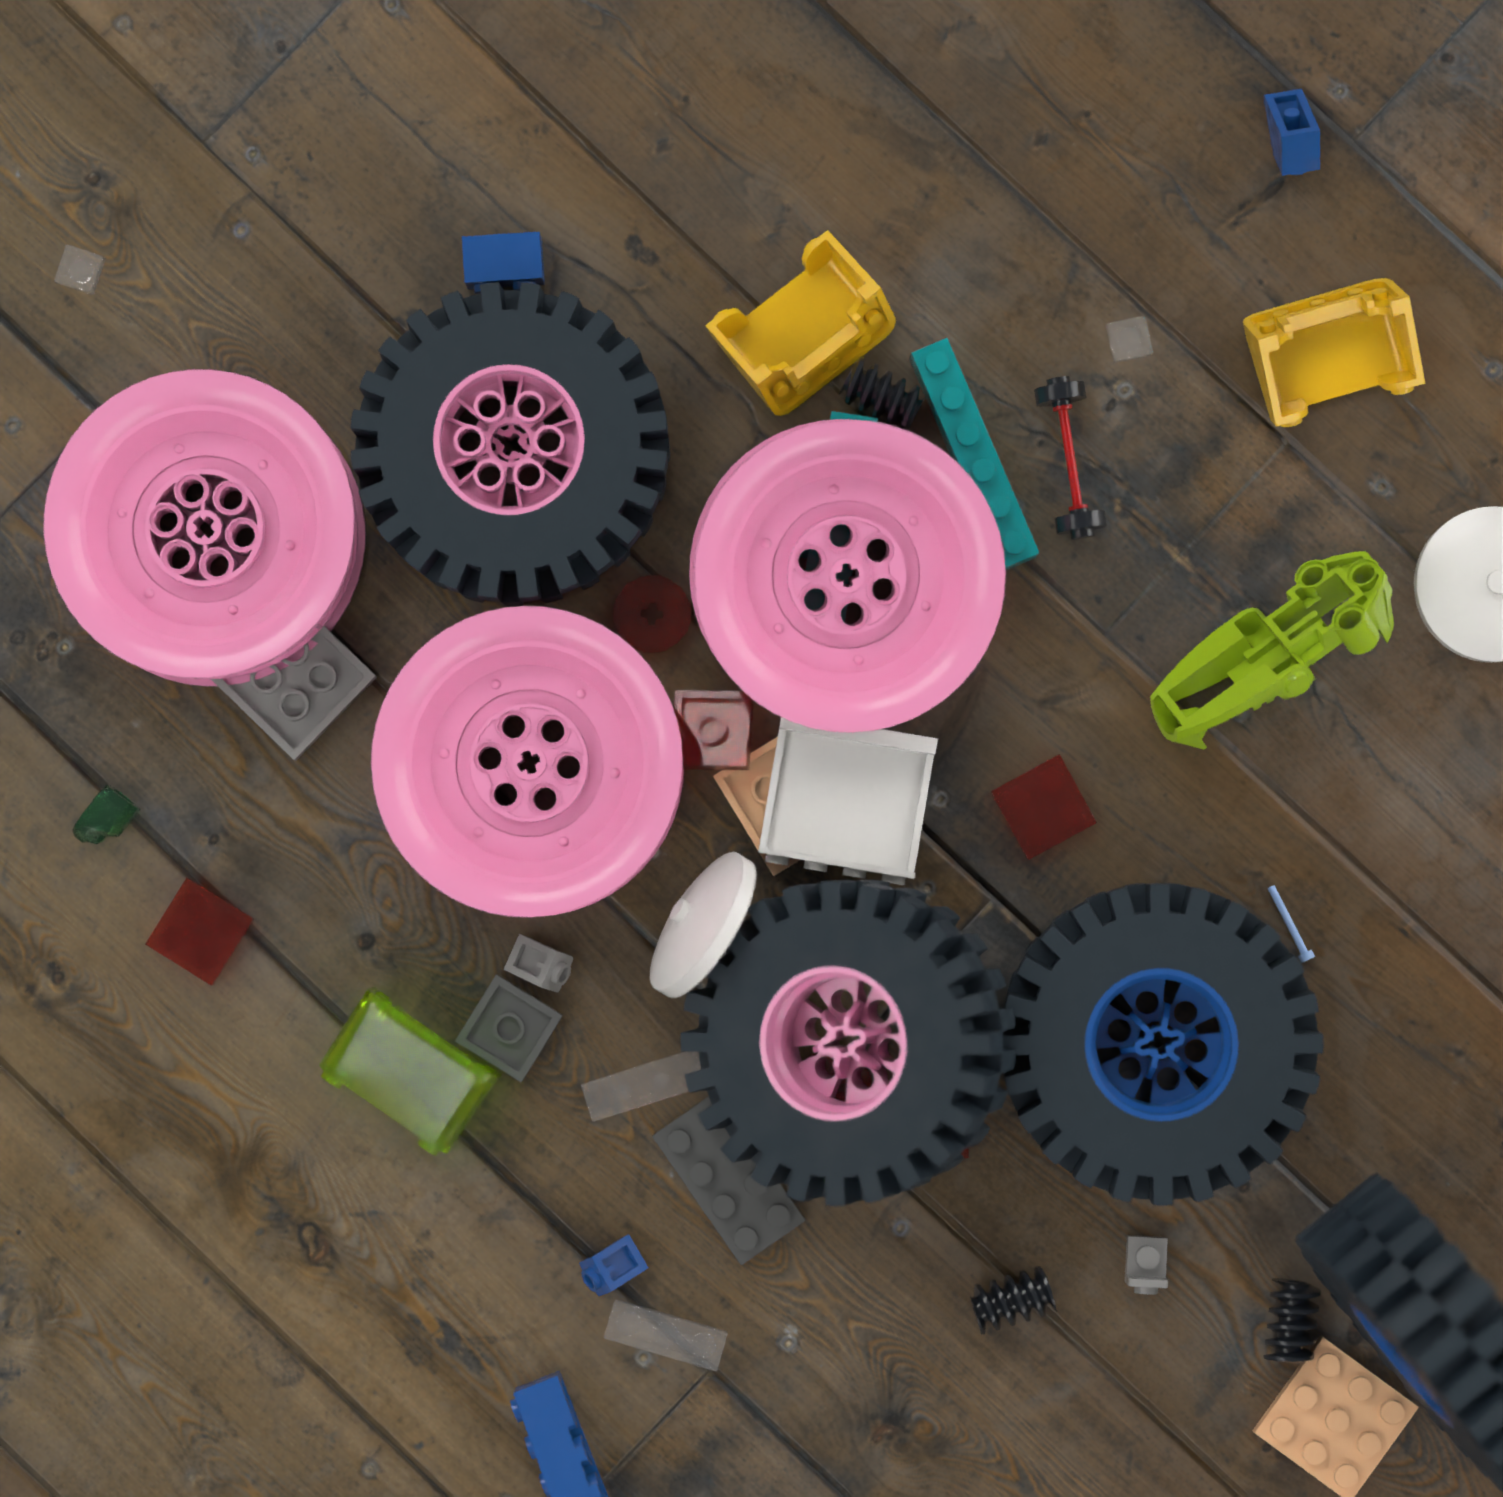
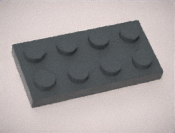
(738, 1207)

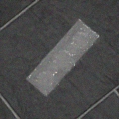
(665, 1334)

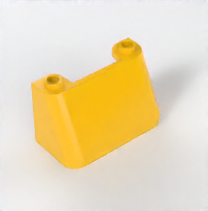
(806, 328)
(1334, 347)

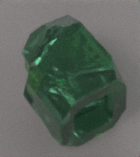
(105, 816)

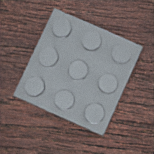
(305, 696)

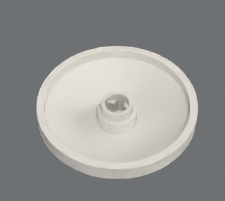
(1462, 584)
(702, 924)

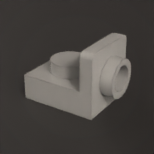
(539, 964)
(1146, 1263)

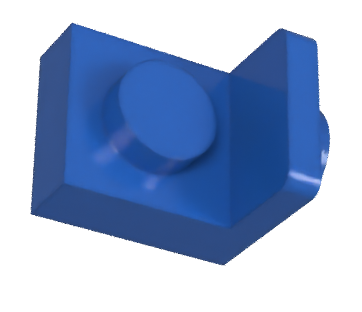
(612, 1266)

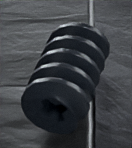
(882, 394)
(1012, 1299)
(1293, 1321)

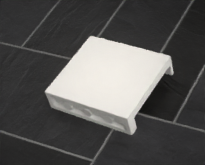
(848, 800)

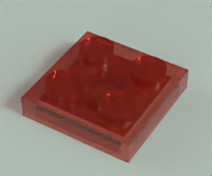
(714, 729)
(1043, 807)
(200, 931)

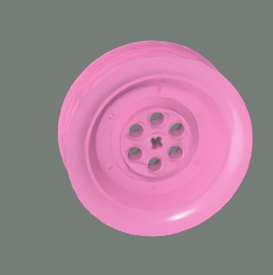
(135, 467)
(903, 648)
(455, 706)

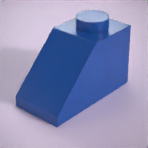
(1293, 132)

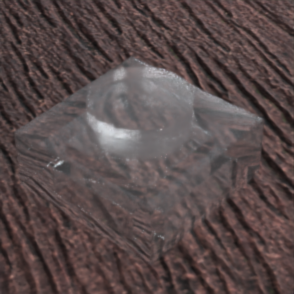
(79, 269)
(1129, 339)

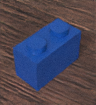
(503, 259)

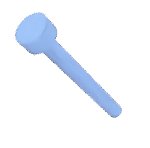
(1305, 954)

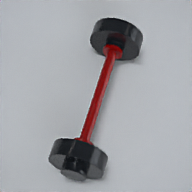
(1060, 395)

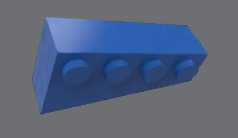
(557, 1439)

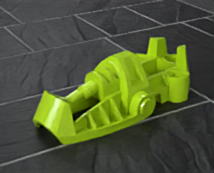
(1275, 652)

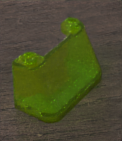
(408, 1072)

